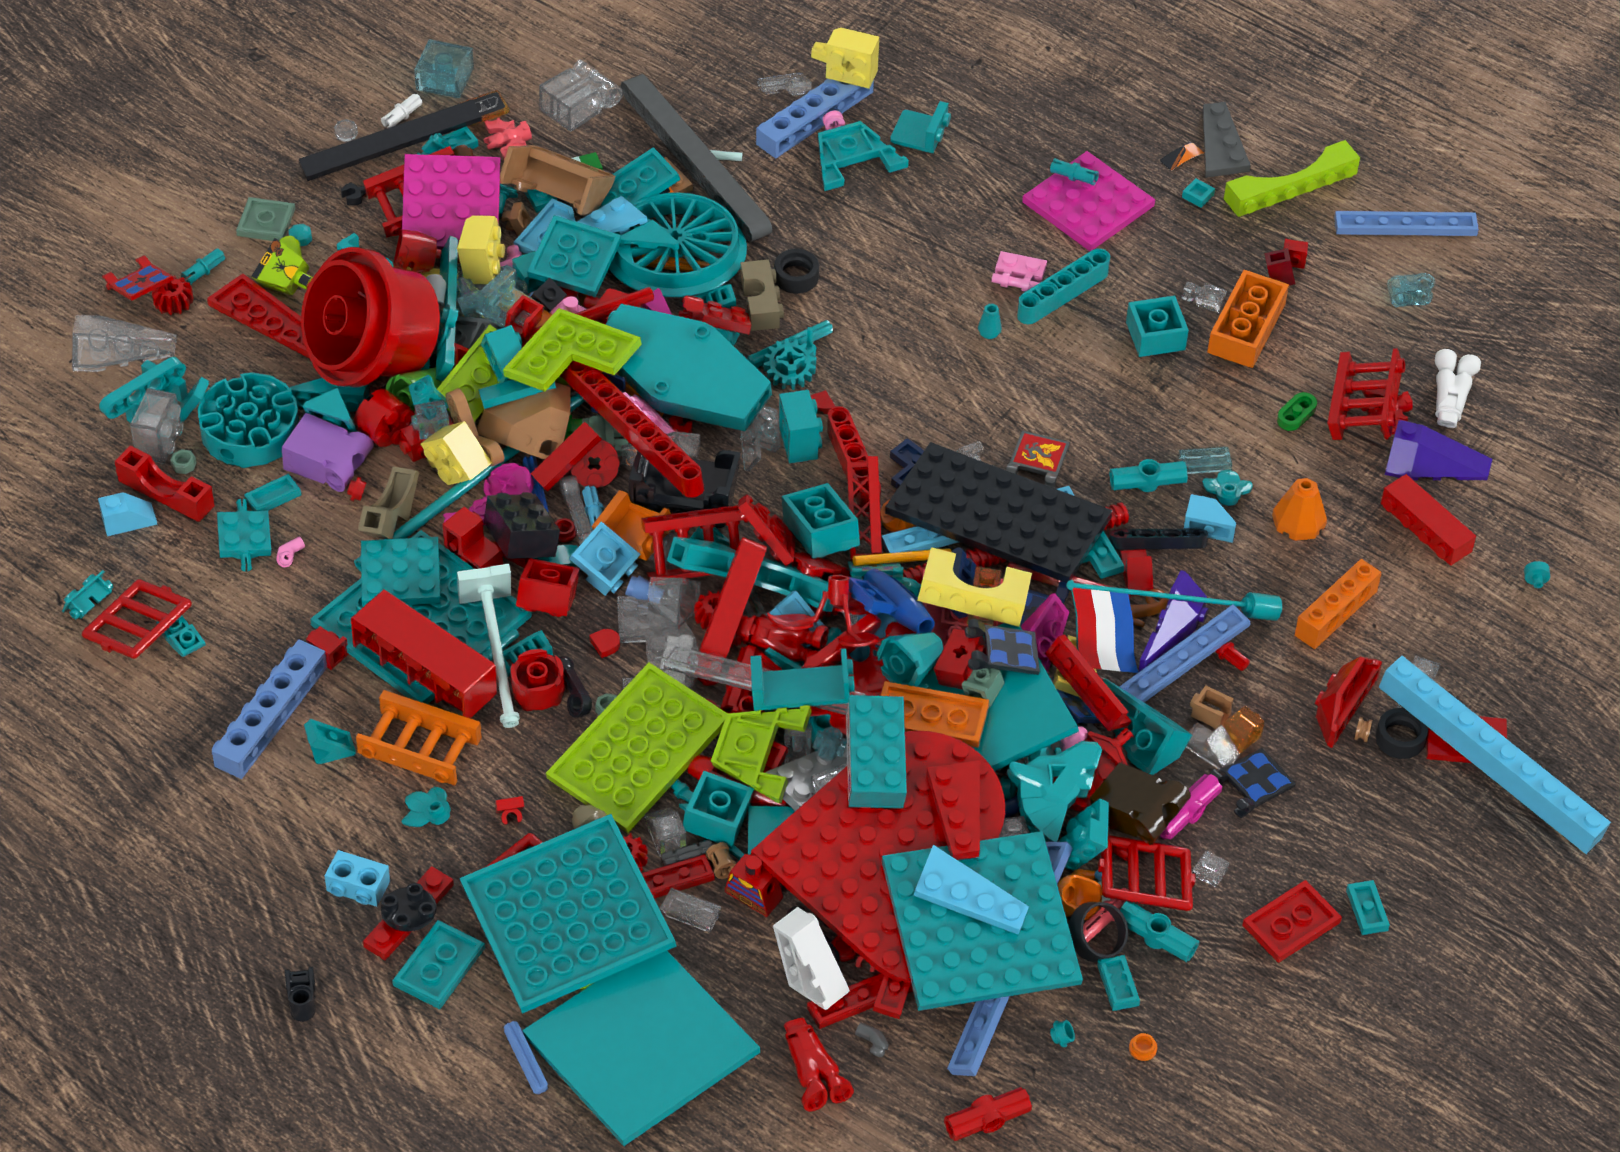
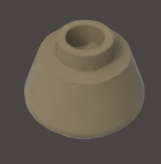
(585, 815)

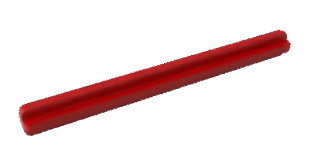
(603, 310)

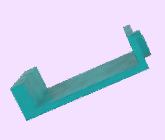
(801, 686)

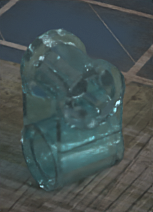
(1409, 290)

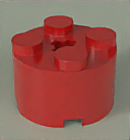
(383, 418)
(537, 680)

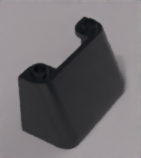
(655, 492)

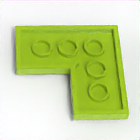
(568, 339)
(474, 373)

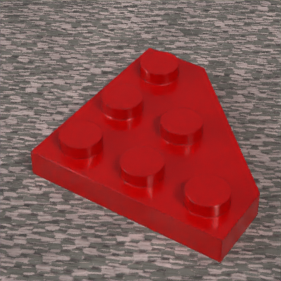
(768, 529)

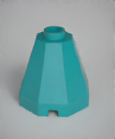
(909, 657)

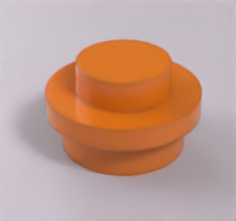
(1143, 1047)

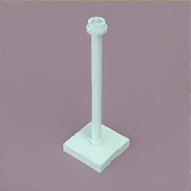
(486, 585)

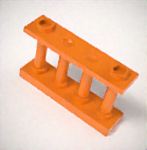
(419, 715)

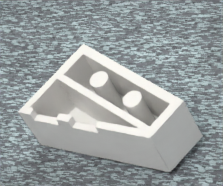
(809, 959)

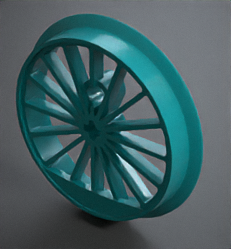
(693, 241)

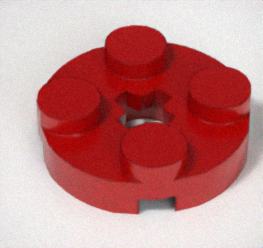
(605, 474)

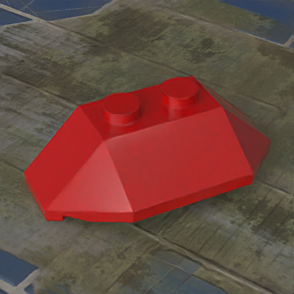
(1345, 695)

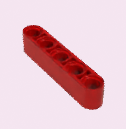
(848, 447)
(733, 598)

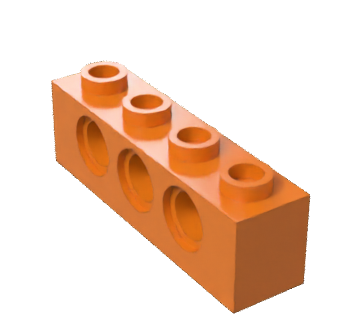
(1337, 603)

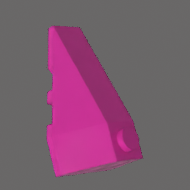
(1048, 624)

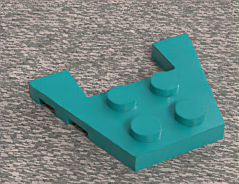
(852, 145)

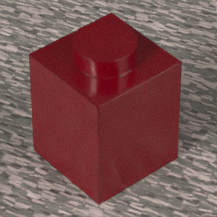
(1280, 266)

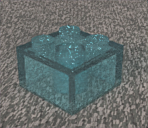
(444, 68)

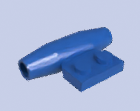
(889, 596)

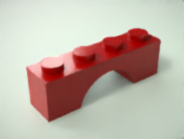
(142, 474)

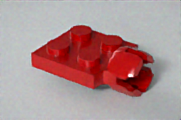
(715, 315)

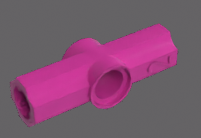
(1202, 794)

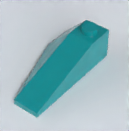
(1155, 737)

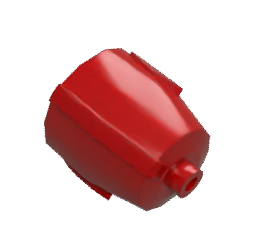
(416, 251)

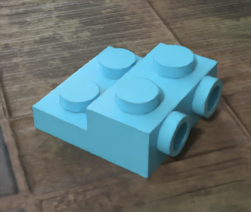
(605, 559)

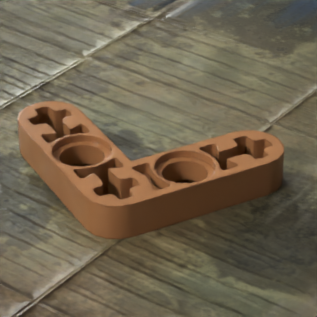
(461, 412)

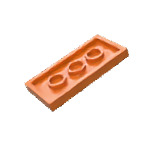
(941, 712)

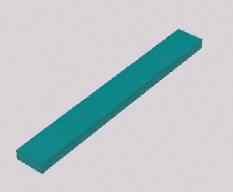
(448, 271)

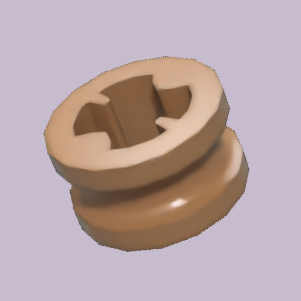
(1363, 729)

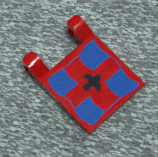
(139, 282)

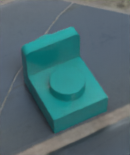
(425, 391)

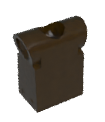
(1140, 802)

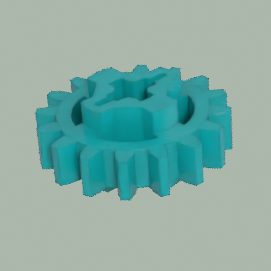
(790, 364)

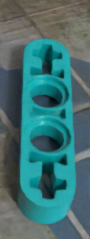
(119, 400)

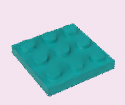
(574, 255)
(403, 568)

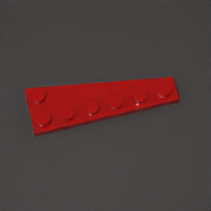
(261, 311)

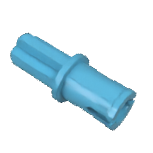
(593, 506)

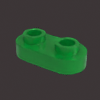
(1297, 411)

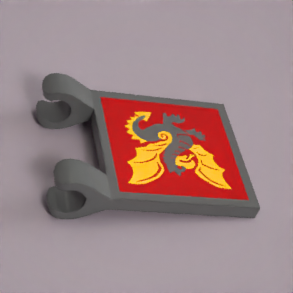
(1039, 455)

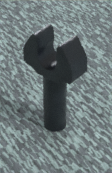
(353, 193)

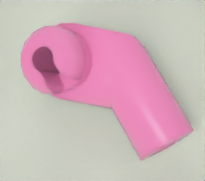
(513, 252)
(286, 551)
(1073, 739)

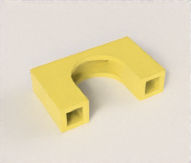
(999, 603)

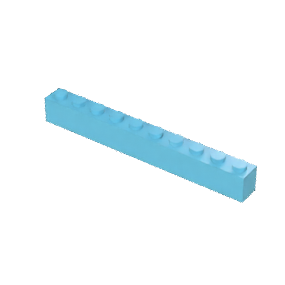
(1494, 754)

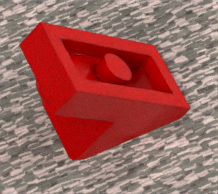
(1137, 570)

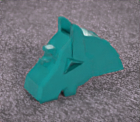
(1046, 802)

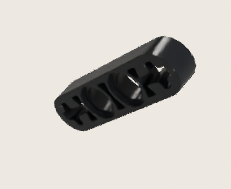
(1159, 538)

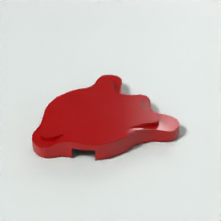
(817, 567)

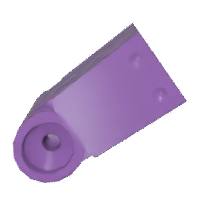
(325, 452)

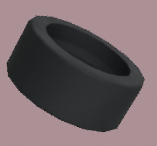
(795, 284)
(1397, 748)

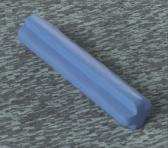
(525, 1057)

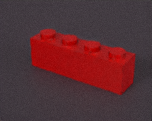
(1428, 519)

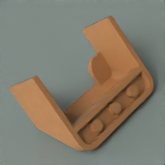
(556, 175)

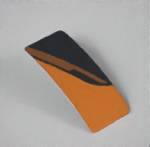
(1181, 155)

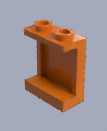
(625, 521)

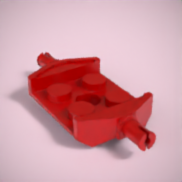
(1109, 759)

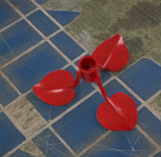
(838, 594)

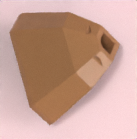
(530, 423)

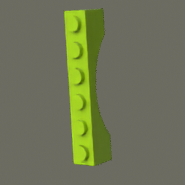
(1254, 193)

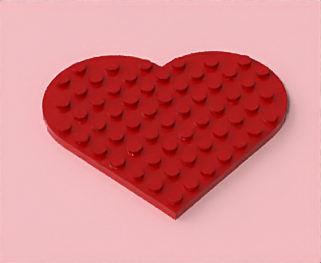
(835, 851)

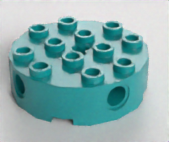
(247, 419)

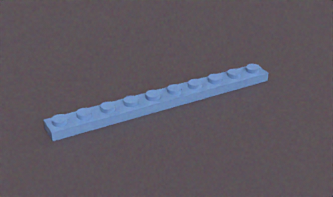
(987, 1013)

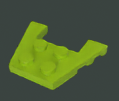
(747, 744)

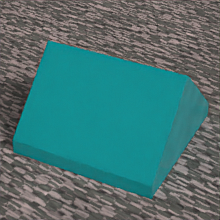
(332, 409)

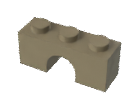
(763, 308)

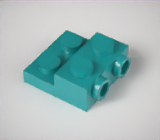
(1087, 834)

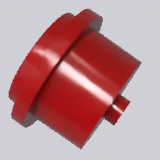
(367, 318)

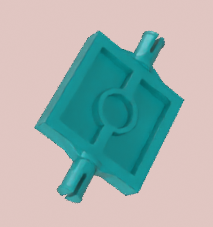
(243, 534)

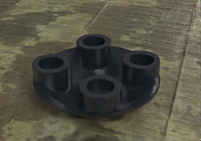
(408, 908)

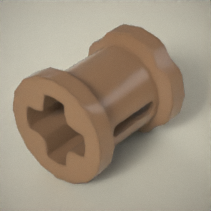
(720, 860)

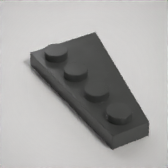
(1222, 143)

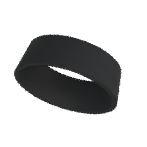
(1076, 931)

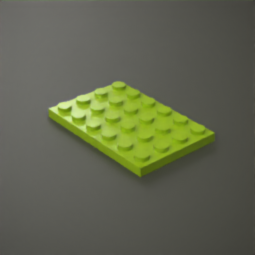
(638, 746)

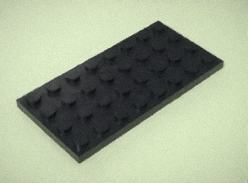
(999, 512)

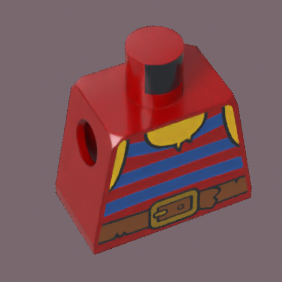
(754, 885)

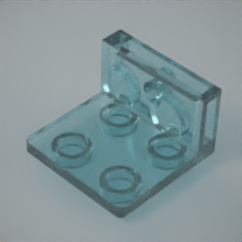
(499, 297)

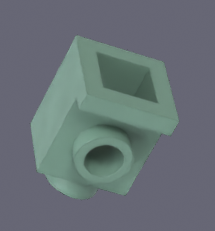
(984, 684)

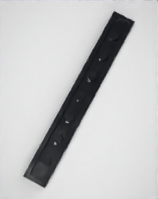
(389, 140)

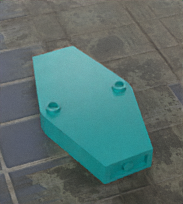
(690, 369)

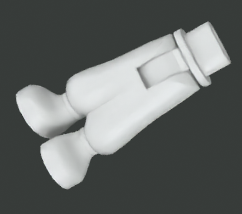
(1452, 388)

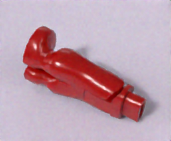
(787, 642)
(814, 1065)

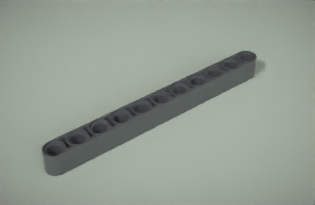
(695, 156)

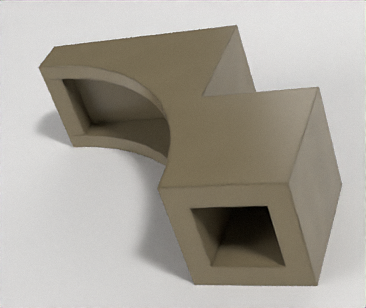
(394, 504)

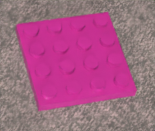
(447, 191)
(1088, 211)

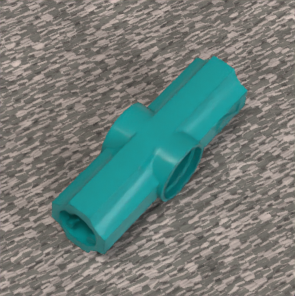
(1148, 475)
(1168, 938)

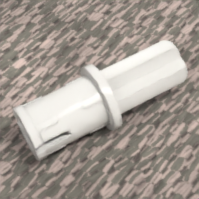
(402, 111)

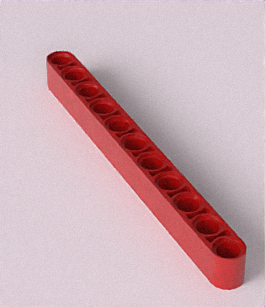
(636, 428)

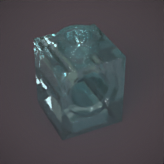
(429, 418)

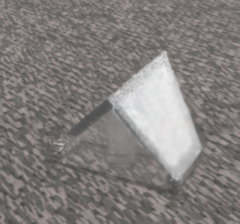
(674, 598)

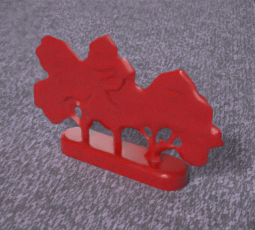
(867, 674)

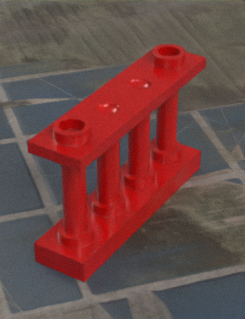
(387, 181)
(1345, 386)
(681, 524)

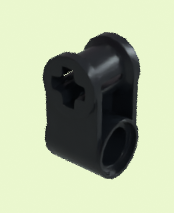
(300, 989)

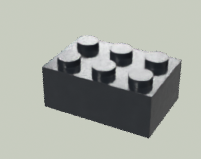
(521, 525)

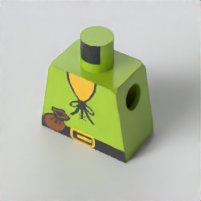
(282, 269)

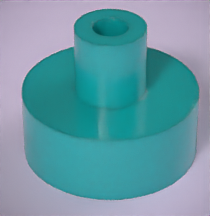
(1537, 573)

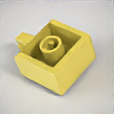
(849, 57)
(480, 249)
(455, 453)

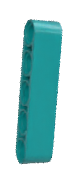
(1063, 286)

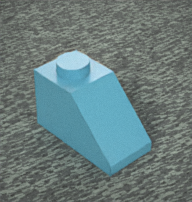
(125, 513)
(1211, 516)

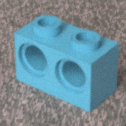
(358, 874)

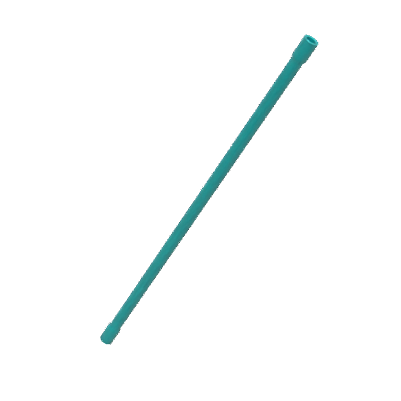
(457, 491)

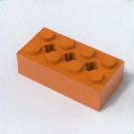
(1248, 318)

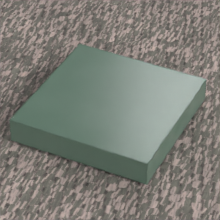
(265, 219)

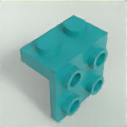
(921, 130)

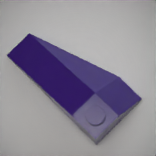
(1427, 453)
(1176, 621)

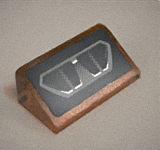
(490, 105)

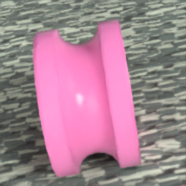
(832, 116)

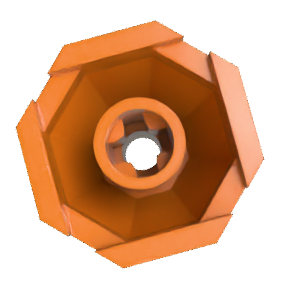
(1300, 511)

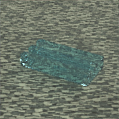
(1206, 463)

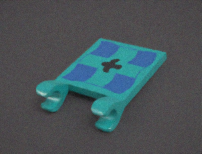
(892, 569)

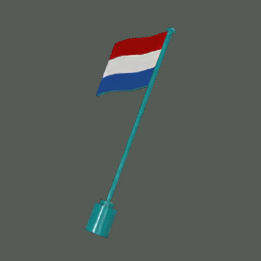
(1107, 628)

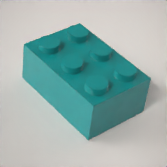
(820, 520)

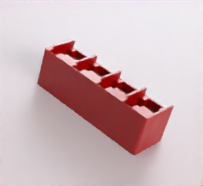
(425, 653)

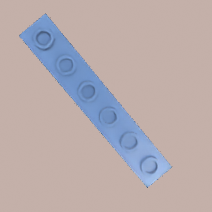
(806, 115)
(269, 709)

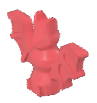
(506, 134)

